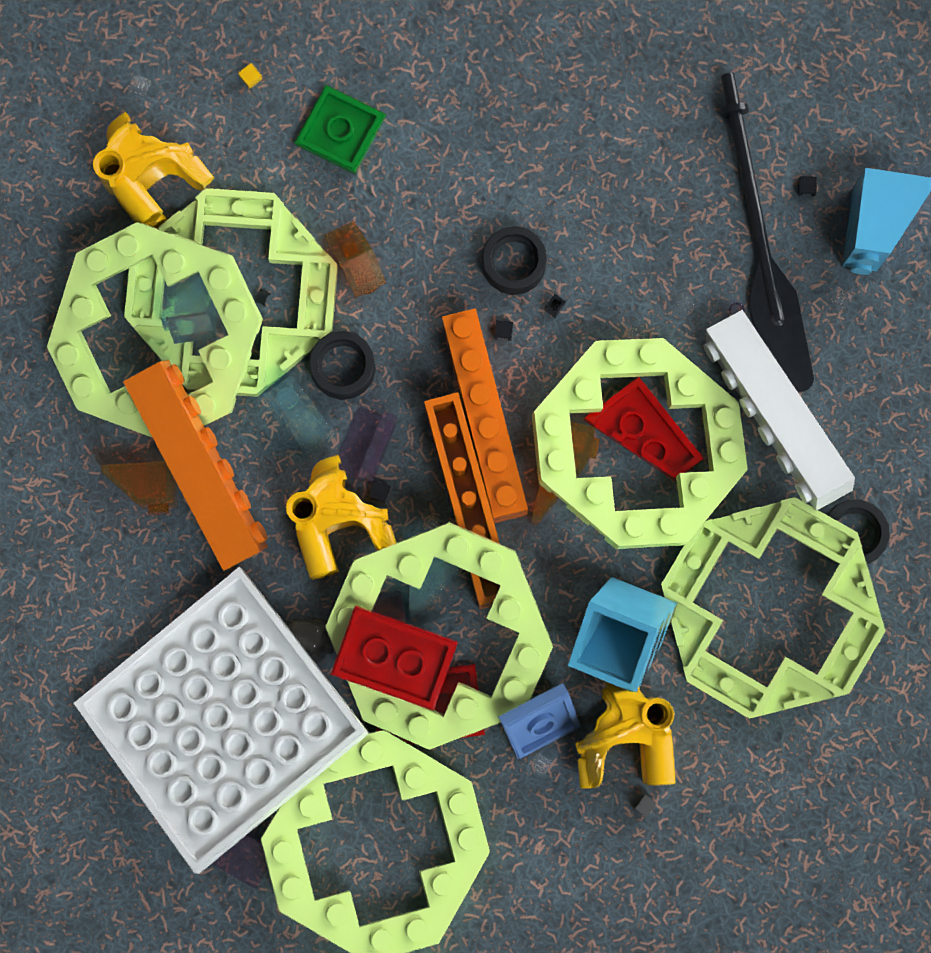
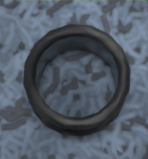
(261, 297)

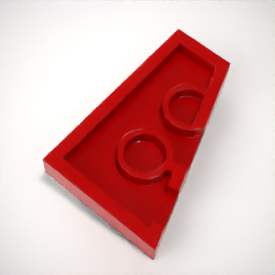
(646, 430)

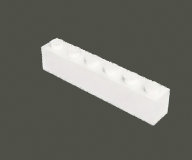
(778, 410)

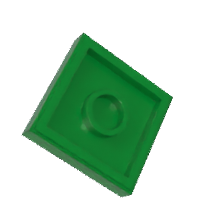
(340, 129)

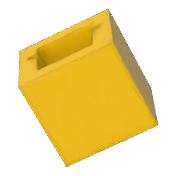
(250, 76)

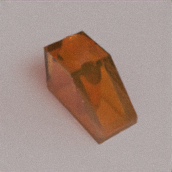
(355, 259)
(146, 483)

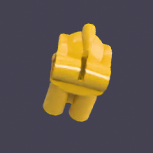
(140, 164)
(333, 510)
(623, 723)

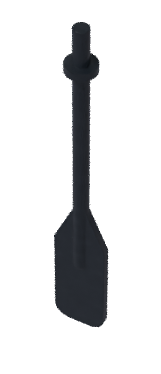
(772, 297)

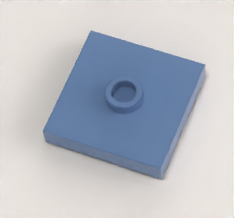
(540, 721)

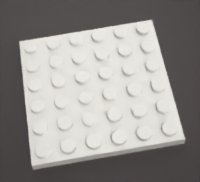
(220, 720)

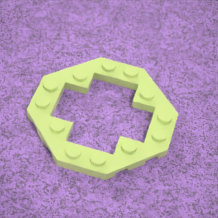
(288, 245)
(177, 260)
(592, 497)
(848, 588)
(512, 608)
(443, 884)

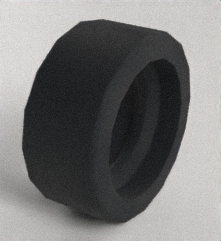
(521, 235)
(334, 340)
(875, 516)

